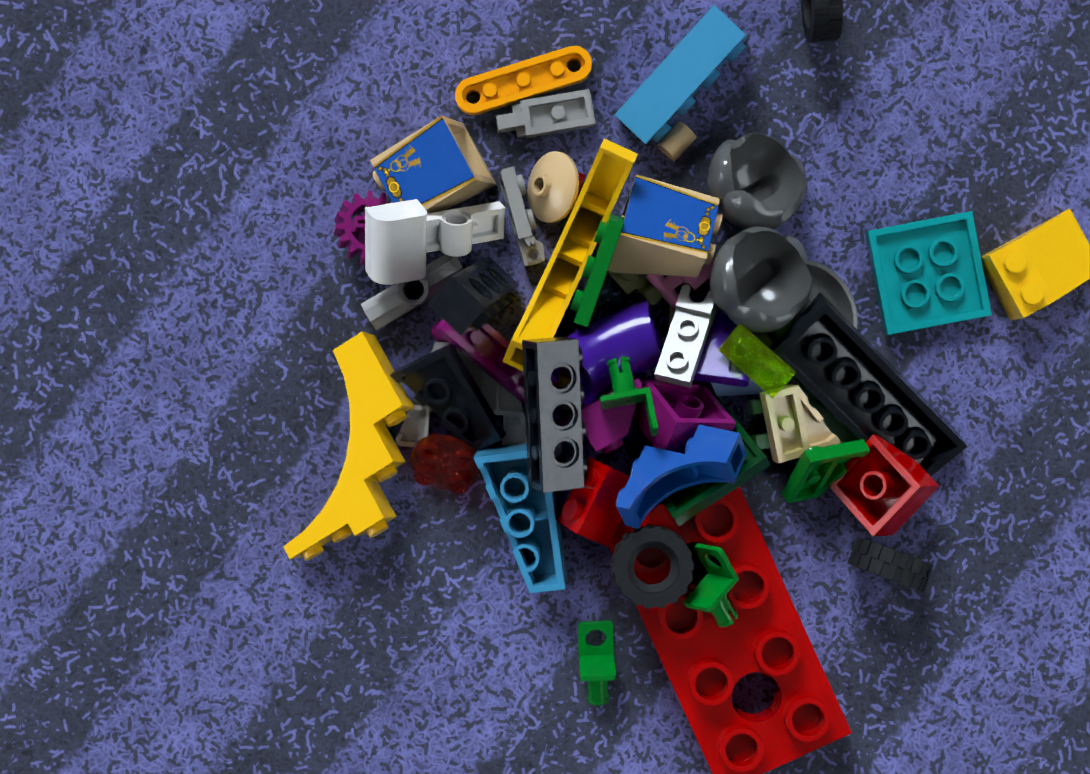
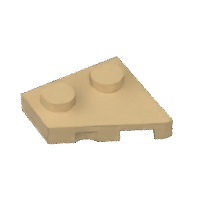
(793, 424)

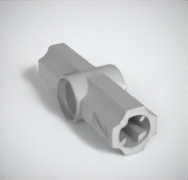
(393, 302)

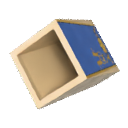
(434, 166)
(666, 230)

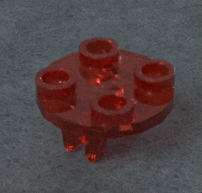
(444, 463)

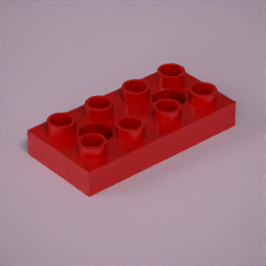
(764, 639)

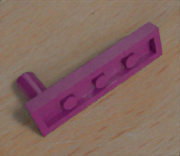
(487, 351)

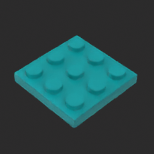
(928, 273)

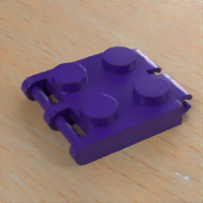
(713, 364)

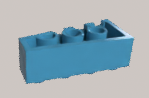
(681, 75)
(525, 516)

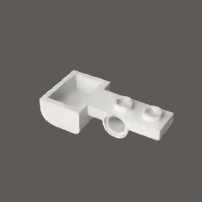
(404, 232)

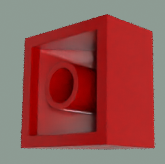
(883, 487)
(593, 509)

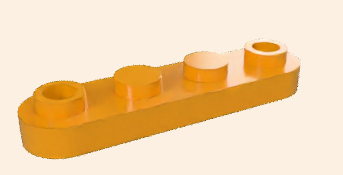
(523, 80)

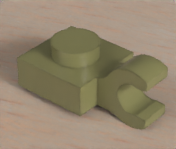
(631, 282)

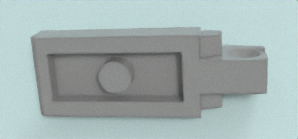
(549, 115)
(521, 219)

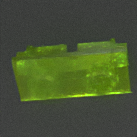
(756, 361)

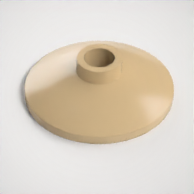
(553, 187)

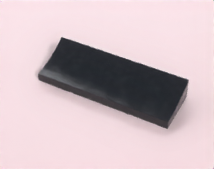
(864, 386)

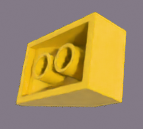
(1039, 265)

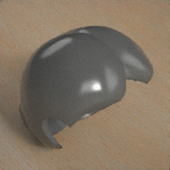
(752, 161)
(761, 279)

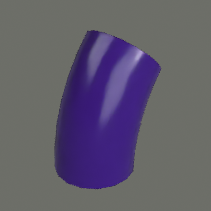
(622, 333)

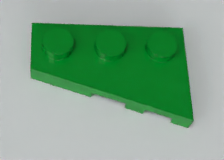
(596, 269)

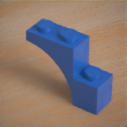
(657, 473)

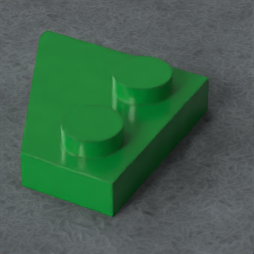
(820, 468)

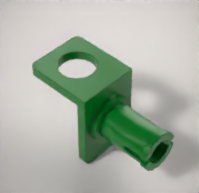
(625, 392)
(712, 590)
(596, 662)

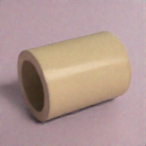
(676, 141)

